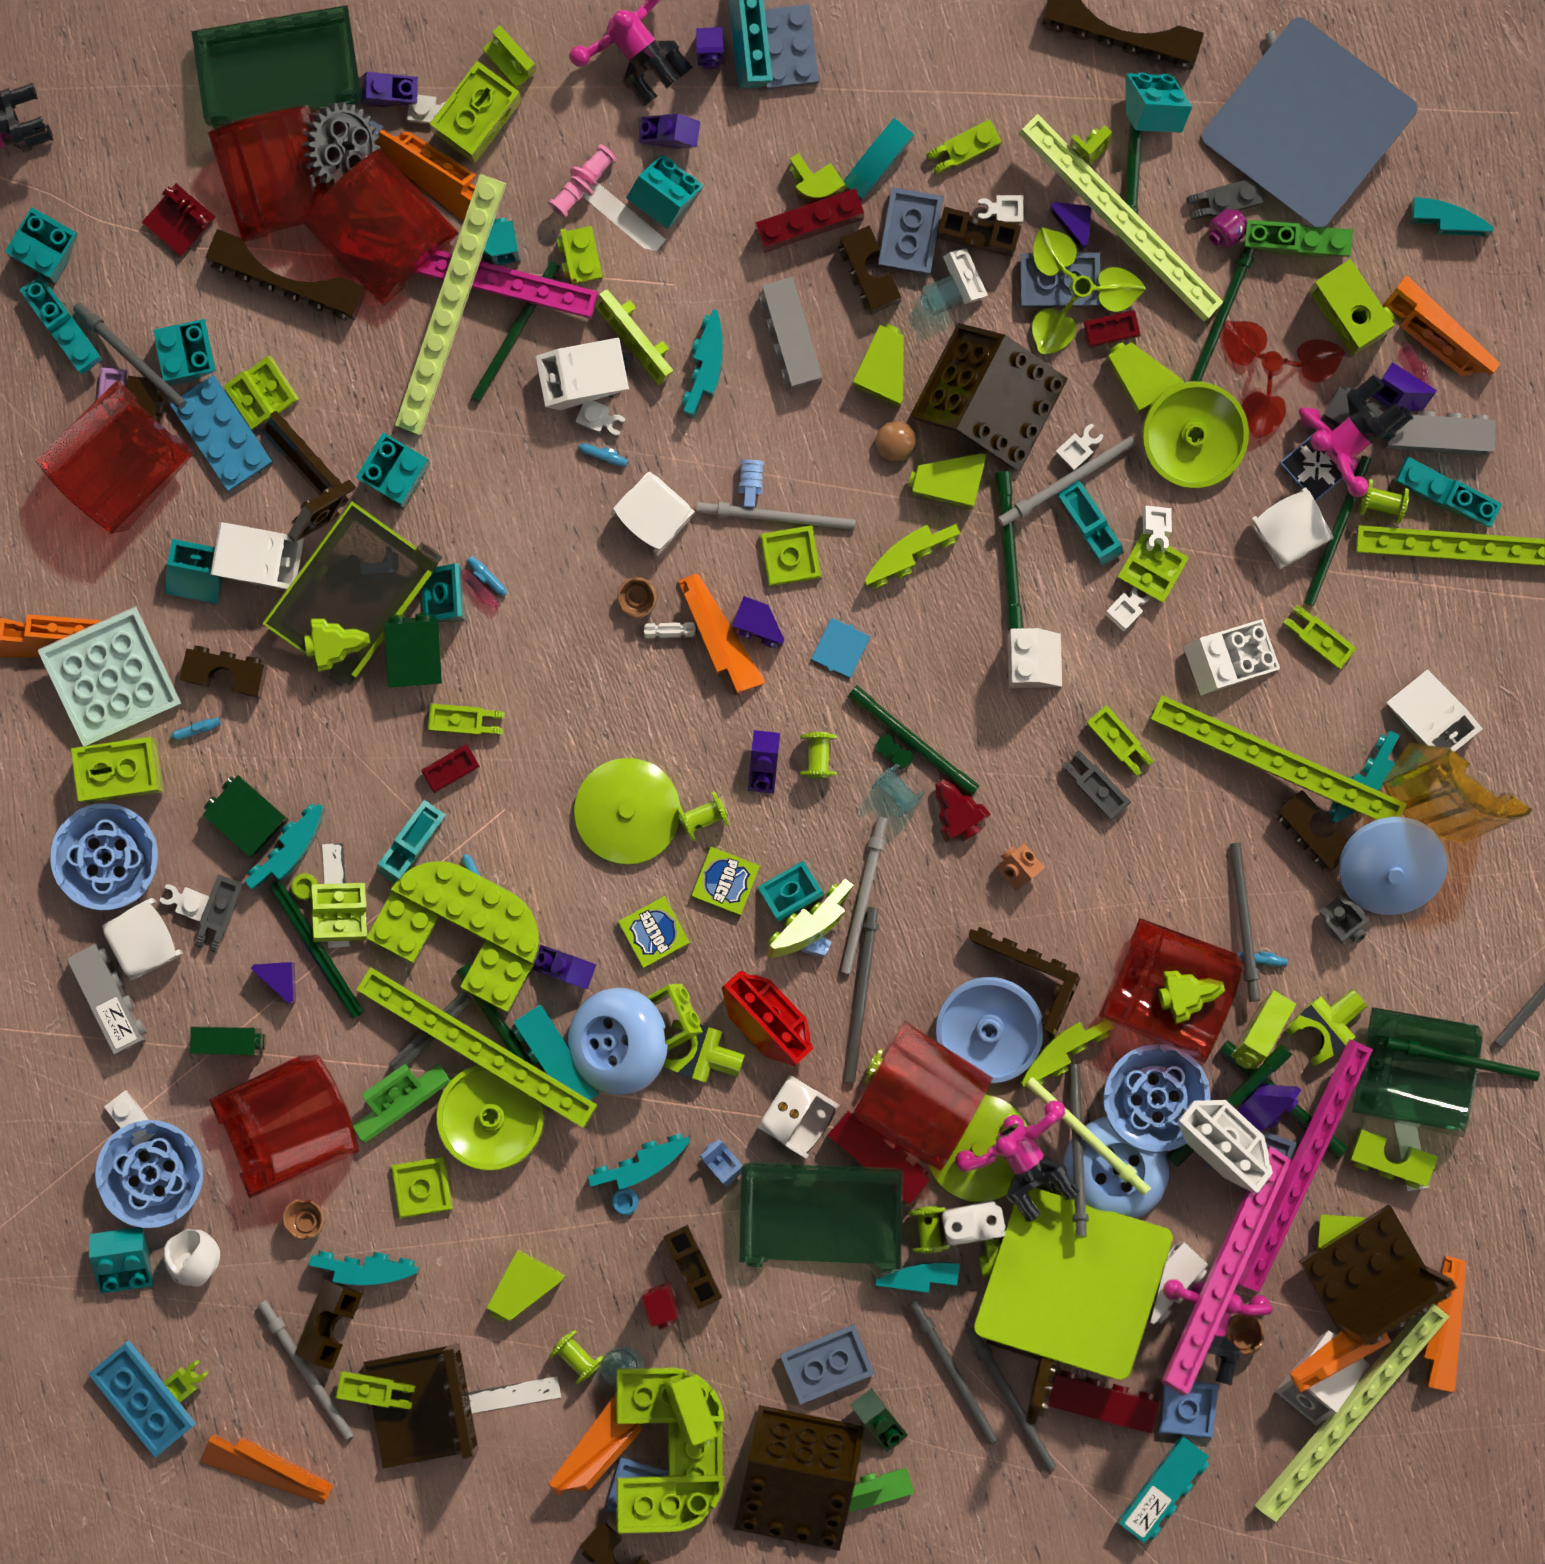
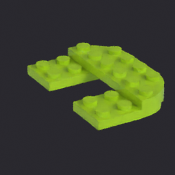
(473, 904)
(694, 1473)

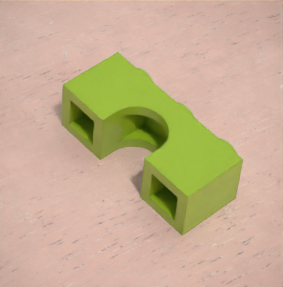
(1414, 1167)

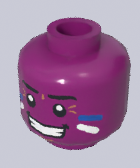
(1227, 228)

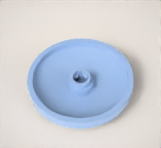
(1393, 865)
(992, 1026)

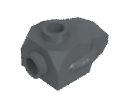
(1345, 921)

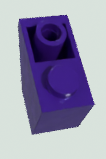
(710, 47)
(388, 89)
(669, 131)
(1403, 390)
(757, 620)
(763, 761)
(564, 967)
(1267, 1103)

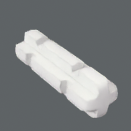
(669, 630)

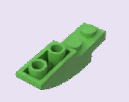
(1297, 239)

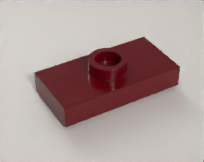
(1111, 329)
(450, 768)

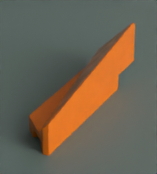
(25, 639)

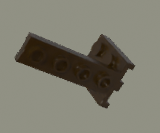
(331, 491)
(1062, 994)
(1041, 1386)

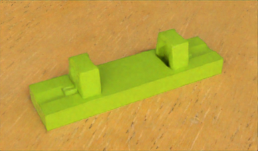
(619, 319)

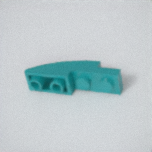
(61, 324)
(709, 354)
(1447, 492)
(1375, 772)
(297, 841)
(651, 1160)
(376, 1268)

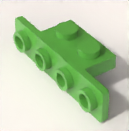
(396, 1097)
(880, 1489)

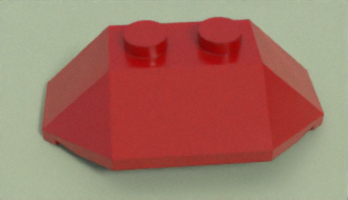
(767, 1018)

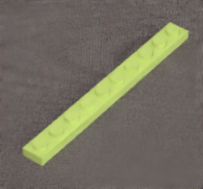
(1120, 217)
(450, 304)
(1351, 1413)

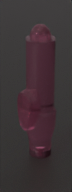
(1418, 367)
(480, 590)

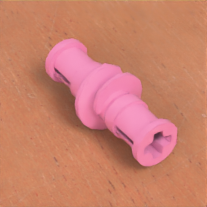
(581, 181)

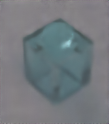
(941, 296)

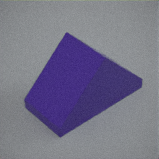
(1074, 220)
(279, 977)

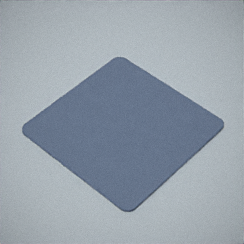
(1309, 122)

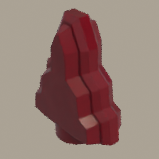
(958, 813)

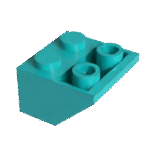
(1156, 103)
(664, 191)
(502, 243)
(42, 245)
(184, 352)
(393, 470)
(190, 571)
(120, 1260)

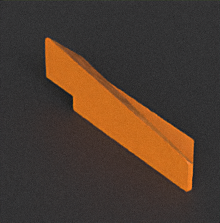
(431, 170)
(1438, 330)
(719, 637)
(1444, 1345)
(1332, 1358)
(595, 1452)
(265, 1467)

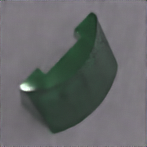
(1419, 1089)

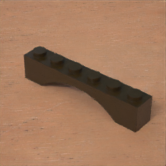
(1175, 45)
(336, 294)

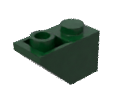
(879, 1419)

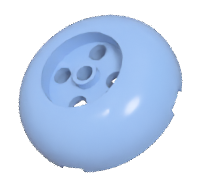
(73, 856)
(634, 1040)
(1130, 1077)
(1152, 1169)
(139, 1204)

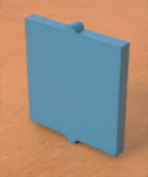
(840, 647)

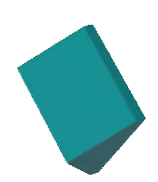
(444, 593)
(791, 891)

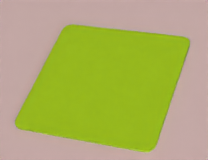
(1072, 1294)

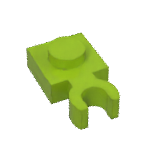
(183, 1382)

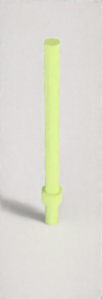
(1127, 1172)

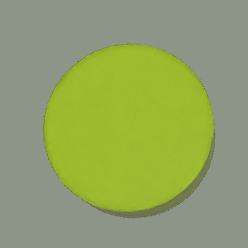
(302, 886)

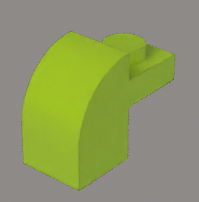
(818, 185)

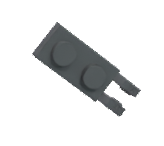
(1231, 196)
(1098, 787)
(219, 910)

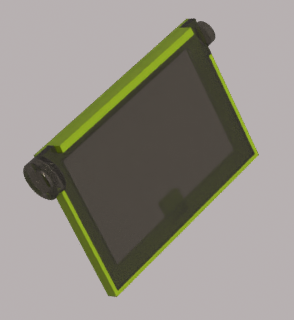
(353, 580)

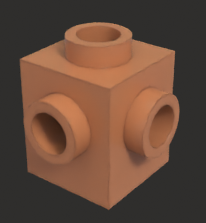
(1019, 866)

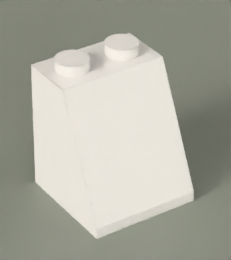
(1034, 658)
(1326, 1396)

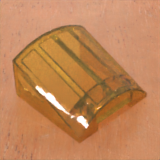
(1445, 797)

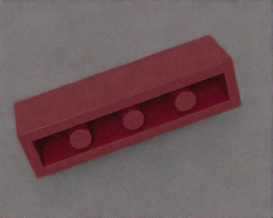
(809, 220)
(875, 1152)
(661, 1305)
(1103, 1403)

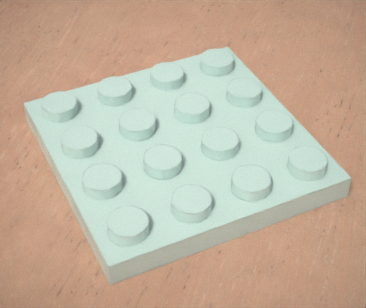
(109, 676)

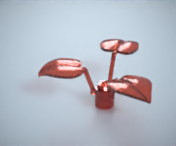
(1246, 340)

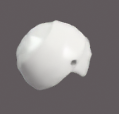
(191, 1257)

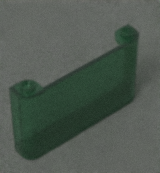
(276, 65)
(821, 1214)

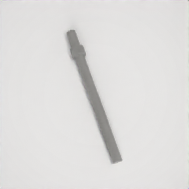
(1024, 506)
(723, 510)
(876, 844)
(276, 1326)

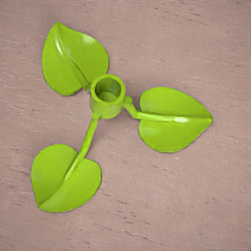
(1116, 285)

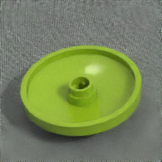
(1195, 434)
(627, 811)
(488, 1120)
(987, 1181)

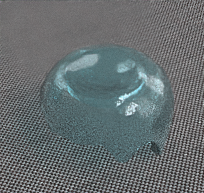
(619, 1358)

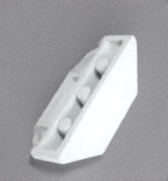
(1227, 1142)

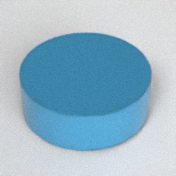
(625, 1201)

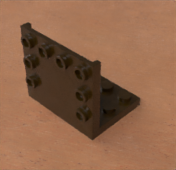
(990, 393)
(1374, 1278)
(440, 1411)
(799, 1478)

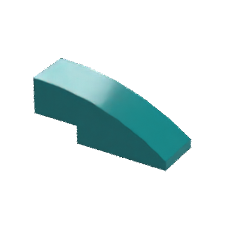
(879, 158)
(1448, 218)
(1090, 523)
(410, 842)
(919, 1276)

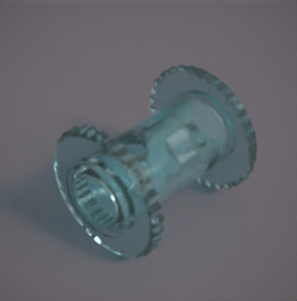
(897, 790)

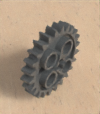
(341, 143)

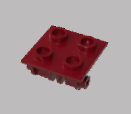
(178, 219)

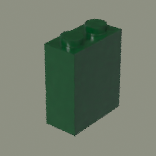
(412, 650)
(244, 815)
(227, 1040)

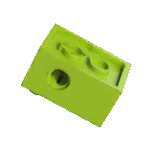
(475, 112)
(1347, 295)
(117, 770)

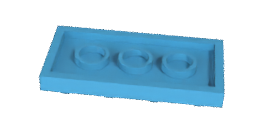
(222, 433)
(142, 1398)

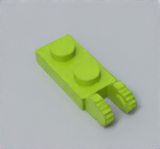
(966, 146)
(1321, 638)
(462, 719)
(1118, 738)
(371, 1390)

